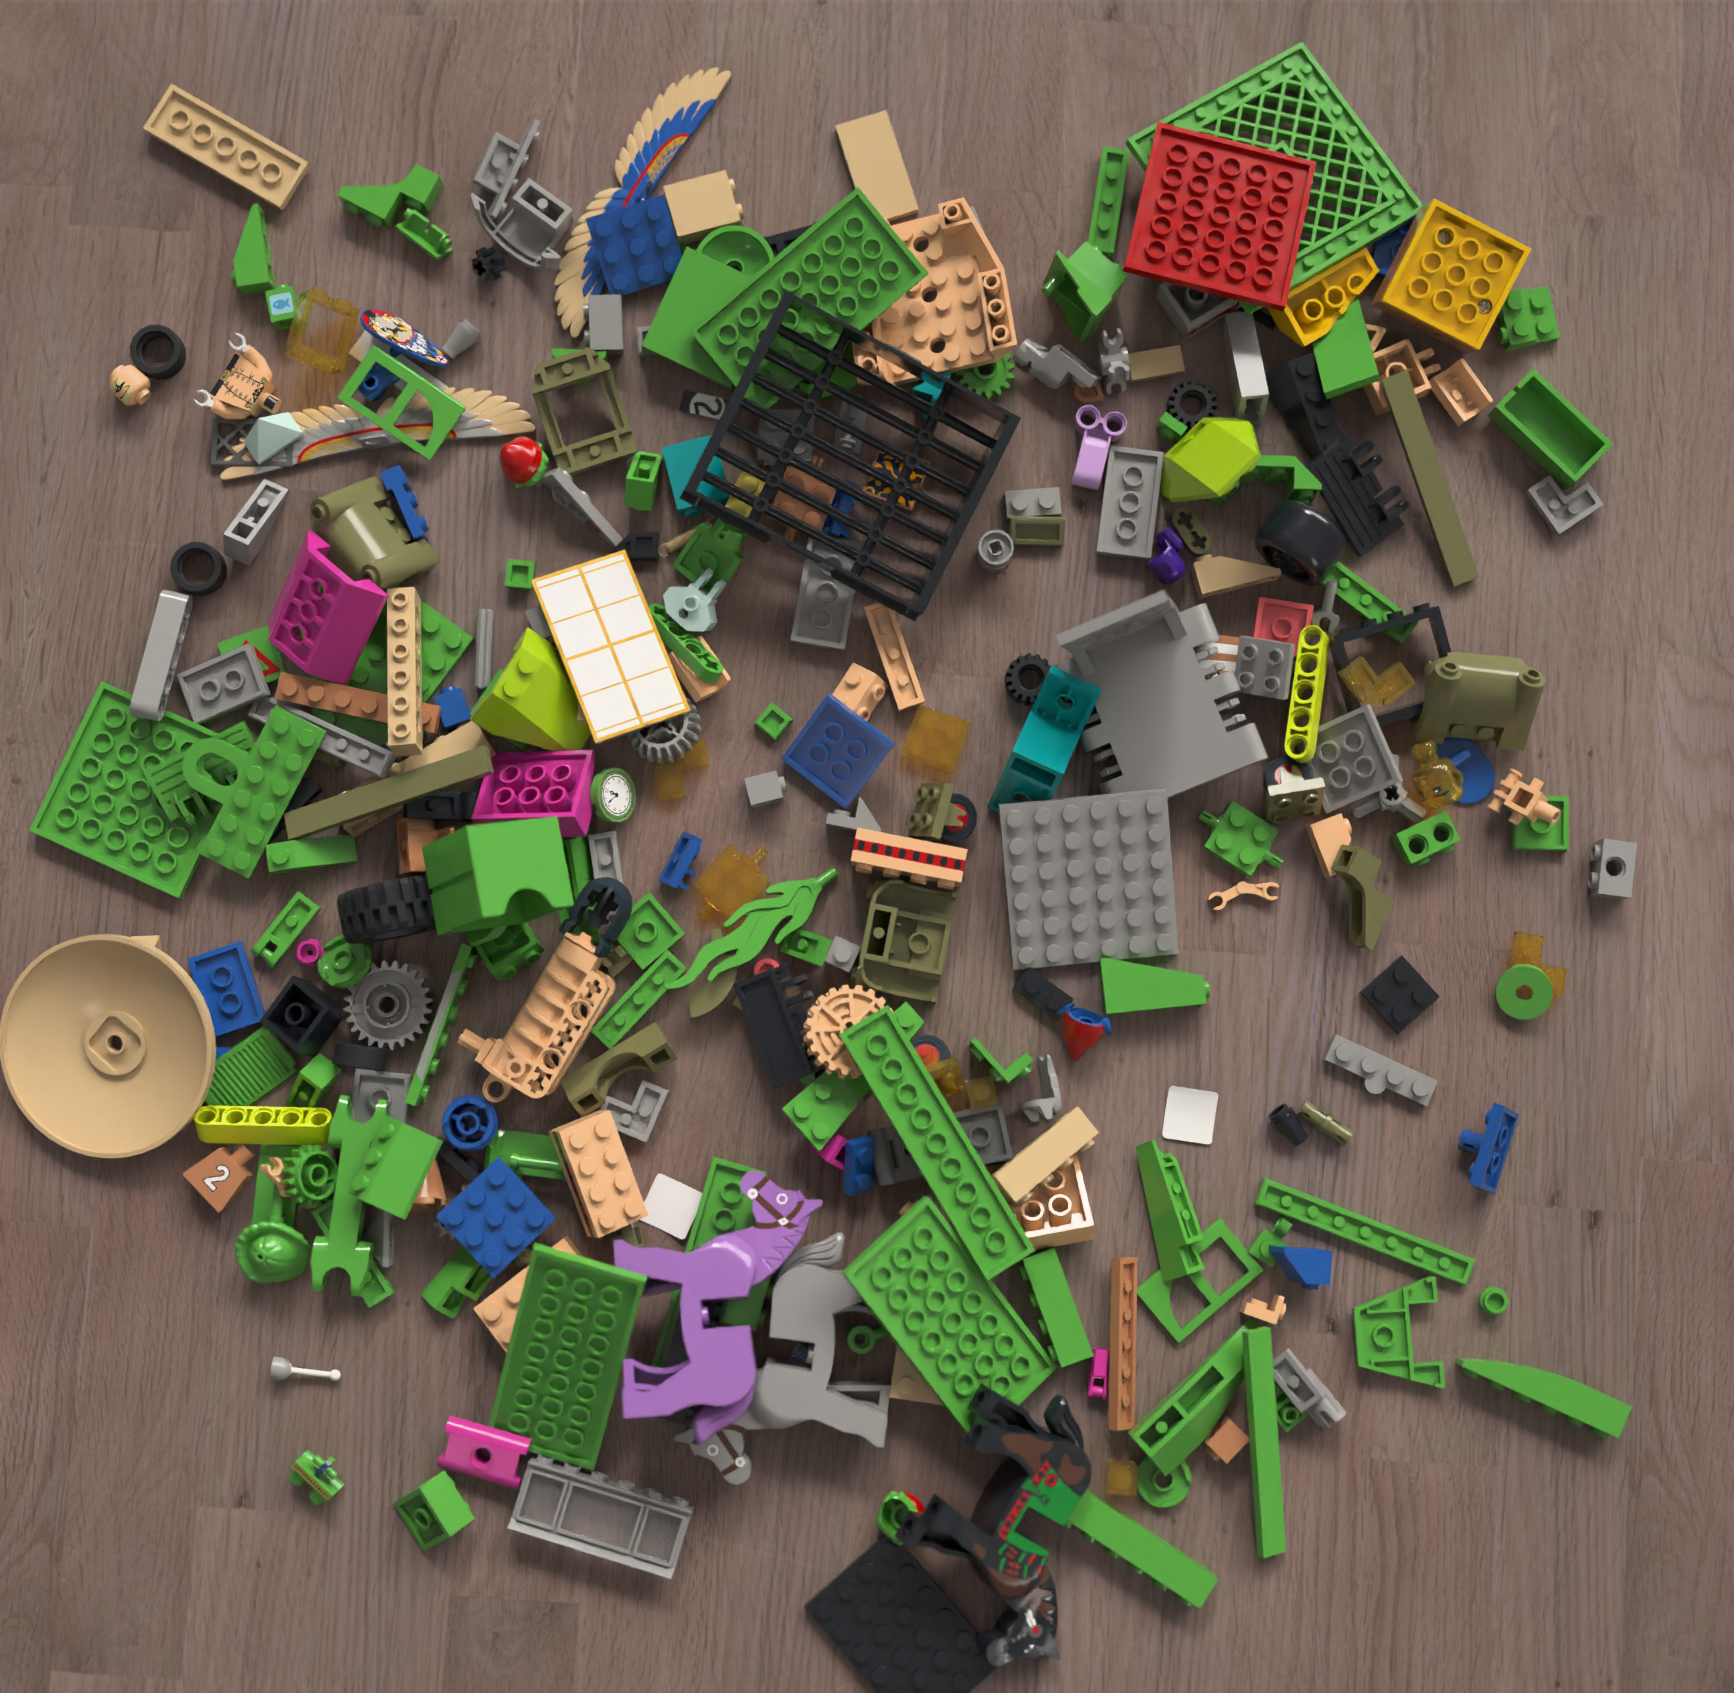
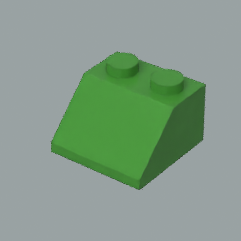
(434, 1511)

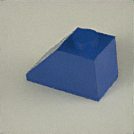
(1304, 1264)

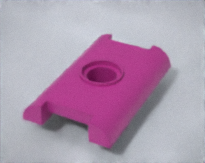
(465, 1457)

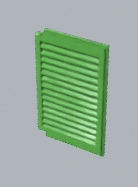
(250, 1070)

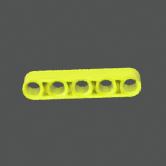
(1301, 682)
(263, 1125)

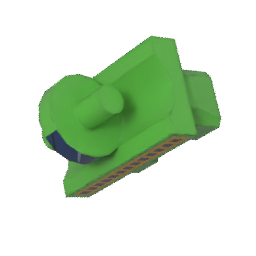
(318, 1475)

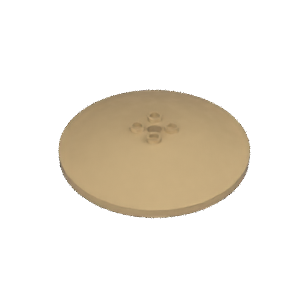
(63, 1056)

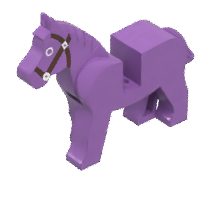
(724, 1269)

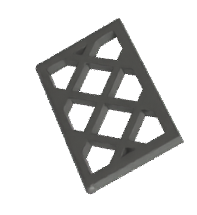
(239, 424)

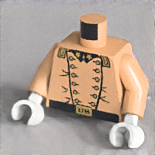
(243, 386)

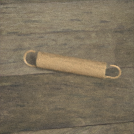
(682, 539)

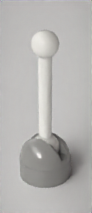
(282, 1368)

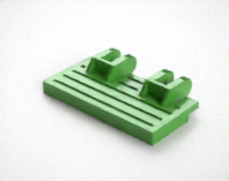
(172, 788)

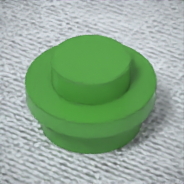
(1493, 1300)

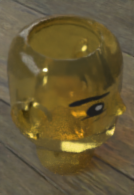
(1435, 778)

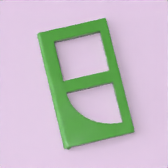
(444, 408)
(1156, 1291)

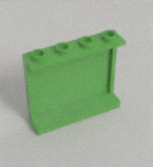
(691, 295)

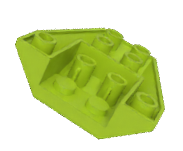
(1209, 459)

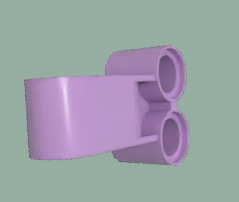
(1094, 445)

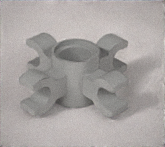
(1113, 360)

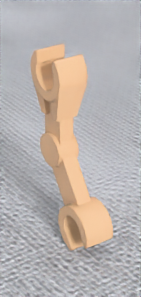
(1242, 888)
(276, 1176)

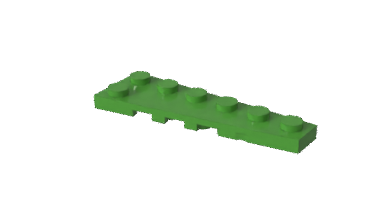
(830, 1100)

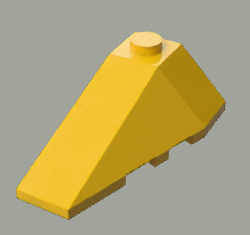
(1323, 299)

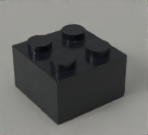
(303, 1016)

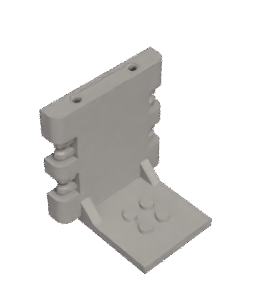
(1157, 698)

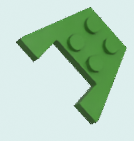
(1384, 1334)

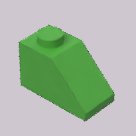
(643, 481)
(313, 1083)

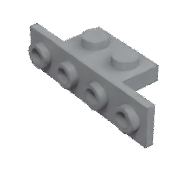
(500, 166)

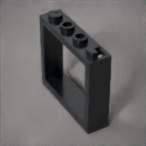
(1372, 626)

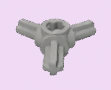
(1398, 802)

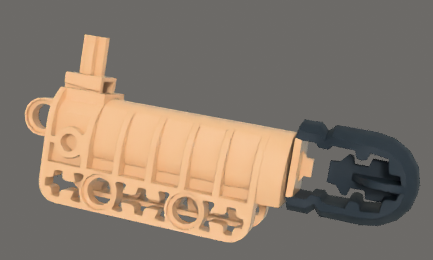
(556, 1000)

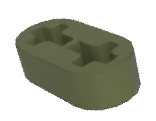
(1186, 535)

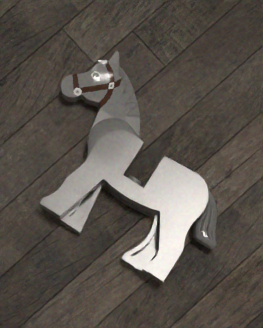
(795, 1391)

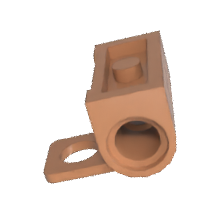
(411, 837)

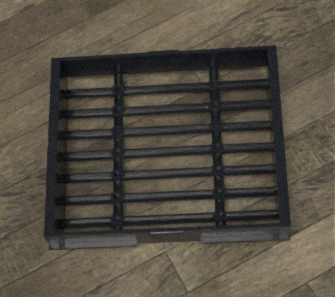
(958, 518)

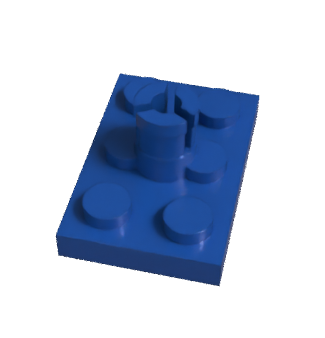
(1489, 1147)

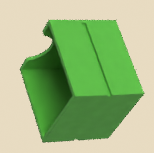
(497, 875)

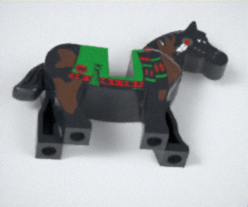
(1042, 1472)

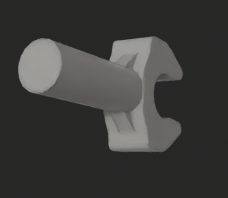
(1327, 606)

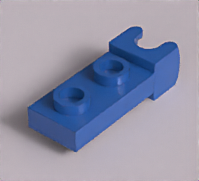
(398, 486)

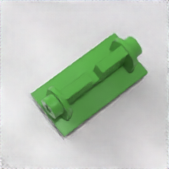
(433, 241)

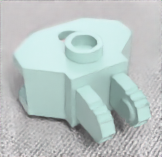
(696, 601)

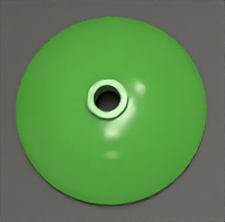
(737, 248)

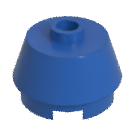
(469, 1123)

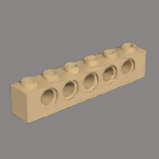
(404, 672)

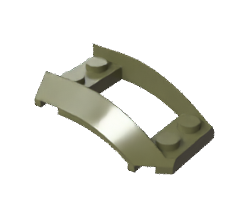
(595, 450)

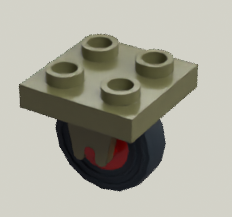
(1291, 791)
(941, 814)

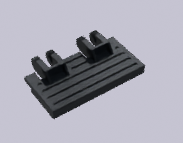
(1350, 494)
(776, 1025)

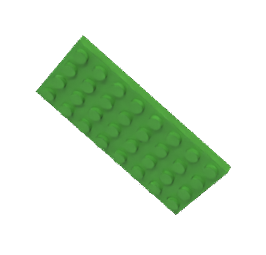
(841, 264)
(946, 1313)
(566, 1354)

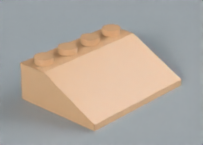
(1057, 1211)

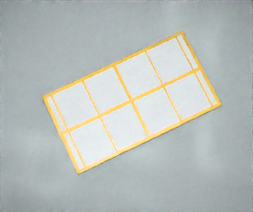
(610, 646)

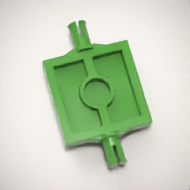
(1240, 839)

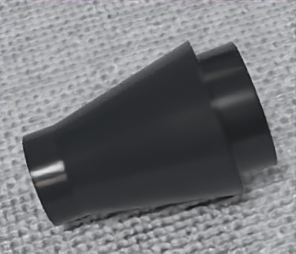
(1287, 1123)

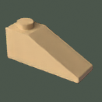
(1225, 574)

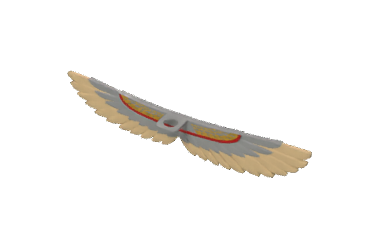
(346, 431)

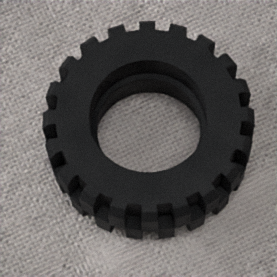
(386, 910)

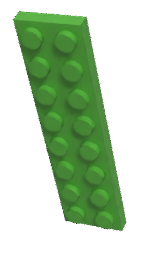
(720, 1212)

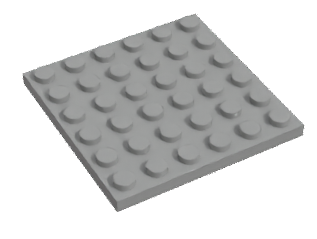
(1089, 878)

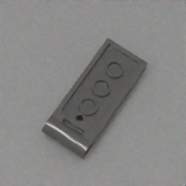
(982, 1125)

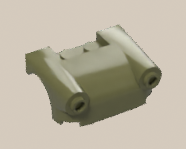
(368, 536)
(1479, 699)
(905, 940)

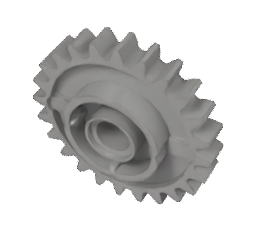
(409, 1009)

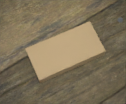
(1156, 363)

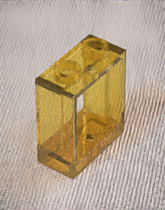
(310, 356)

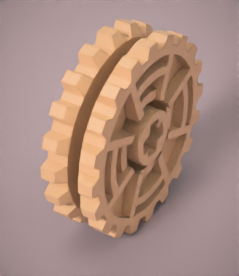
(829, 1019)

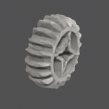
(654, 743)

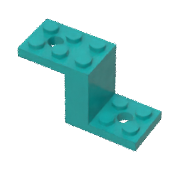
(1046, 740)

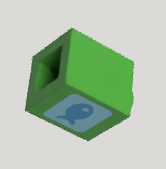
(282, 305)

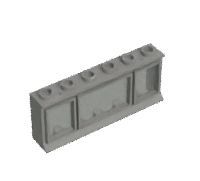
(601, 1516)

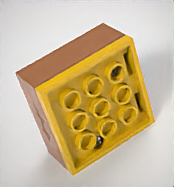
(1450, 276)

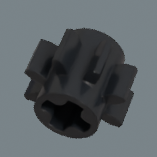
(488, 264)

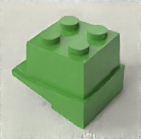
(1084, 287)

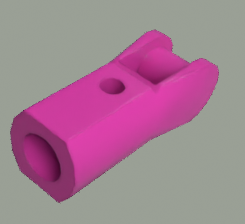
(1098, 1369)

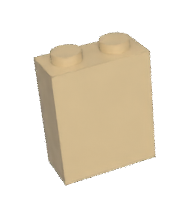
(702, 206)

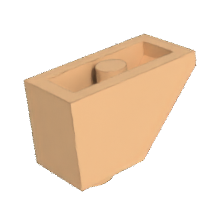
(1327, 838)

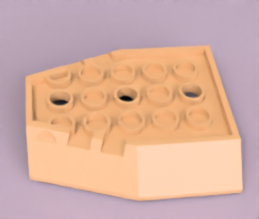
(970, 304)

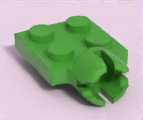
(714, 549)

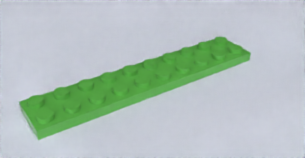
(937, 1142)

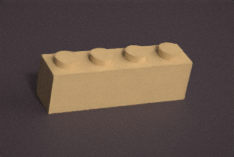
(1044, 1155)

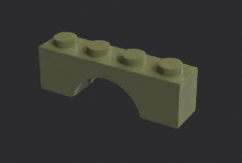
(590, 1083)

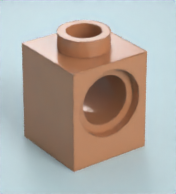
(1225, 1440)

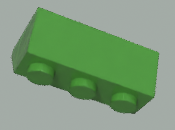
(395, 1167)

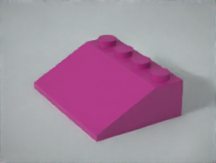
(539, 787)

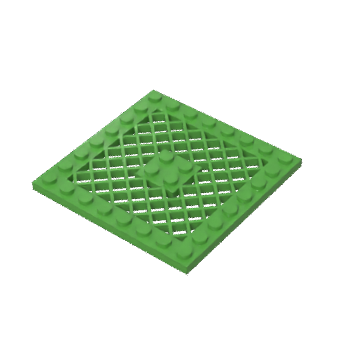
(1300, 72)

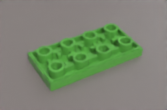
(1346, 354)

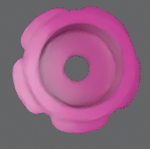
(304, 947)

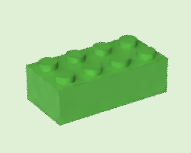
(1550, 429)

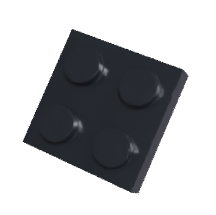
(1399, 994)

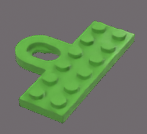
(261, 791)

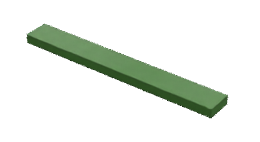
(1364, 1231)
(1264, 1441)

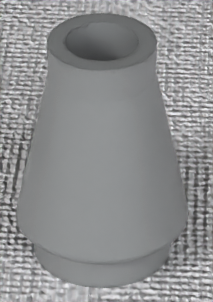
(461, 338)

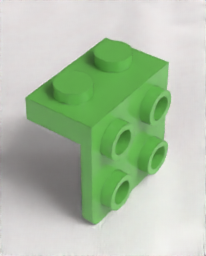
(1017, 1069)

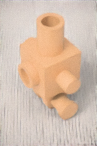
(1524, 800)

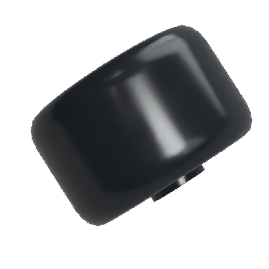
(1300, 542)

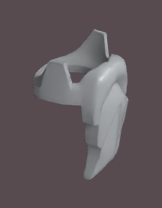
(1051, 1099)

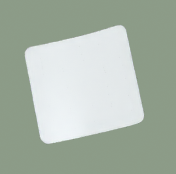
(1190, 1115)
(671, 1206)

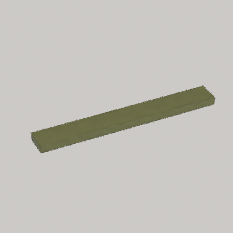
(1429, 478)
(388, 793)

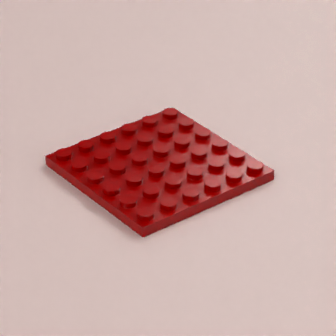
(1220, 216)

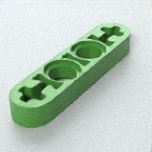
(686, 646)

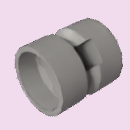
(995, 551)

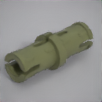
(1325, 1123)

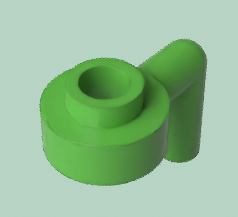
(869, 1335)

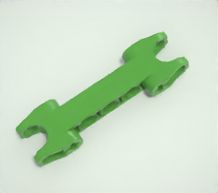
(344, 1243)

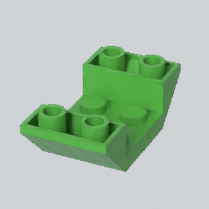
(1299, 481)

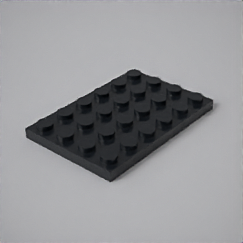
(899, 1625)

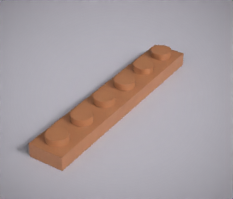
(346, 700)
(1122, 1343)

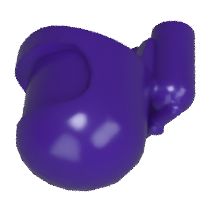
(1167, 563)

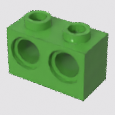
(1424, 836)

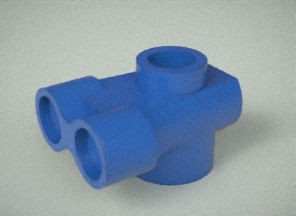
(382, 380)

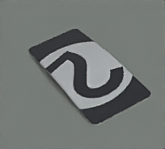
(703, 404)

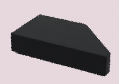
(640, 546)

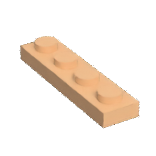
(894, 656)

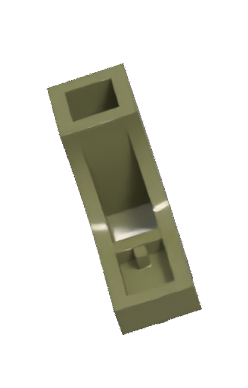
(713, 994)

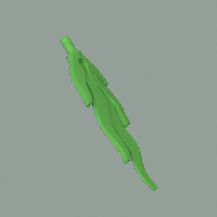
(763, 917)

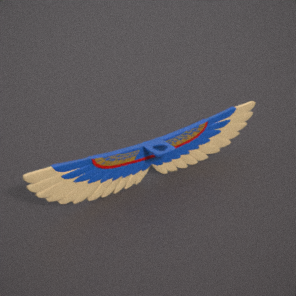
(639, 171)

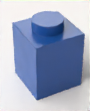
(454, 707)

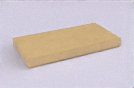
(877, 164)

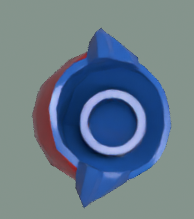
(1082, 1029)

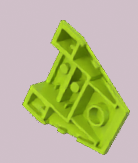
(533, 699)

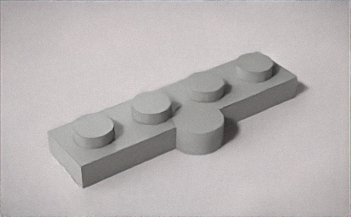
(1379, 1071)

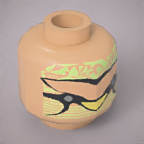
(129, 385)

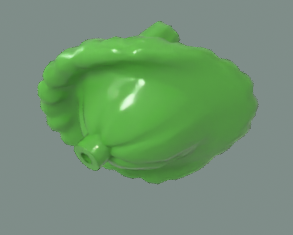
(271, 1252)

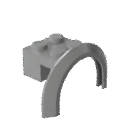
(530, 227)

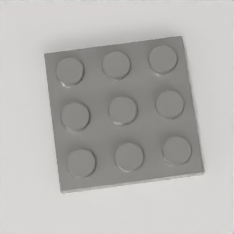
(1352, 759)

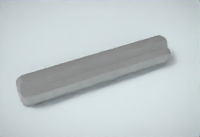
(484, 648)

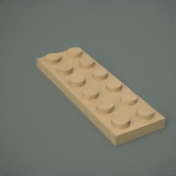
(226, 147)

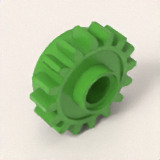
(988, 385)
(310, 1175)

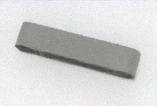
(161, 655)

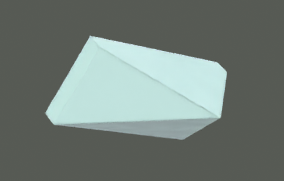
(271, 436)

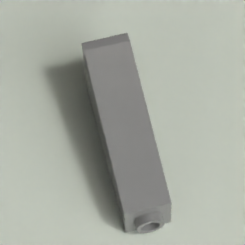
(1245, 367)

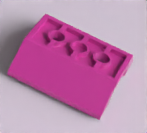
(332, 623)

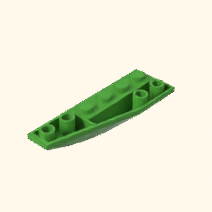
(1193, 1406)

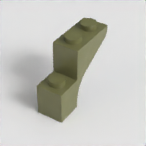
(1366, 905)

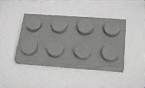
(1129, 502)
(822, 602)

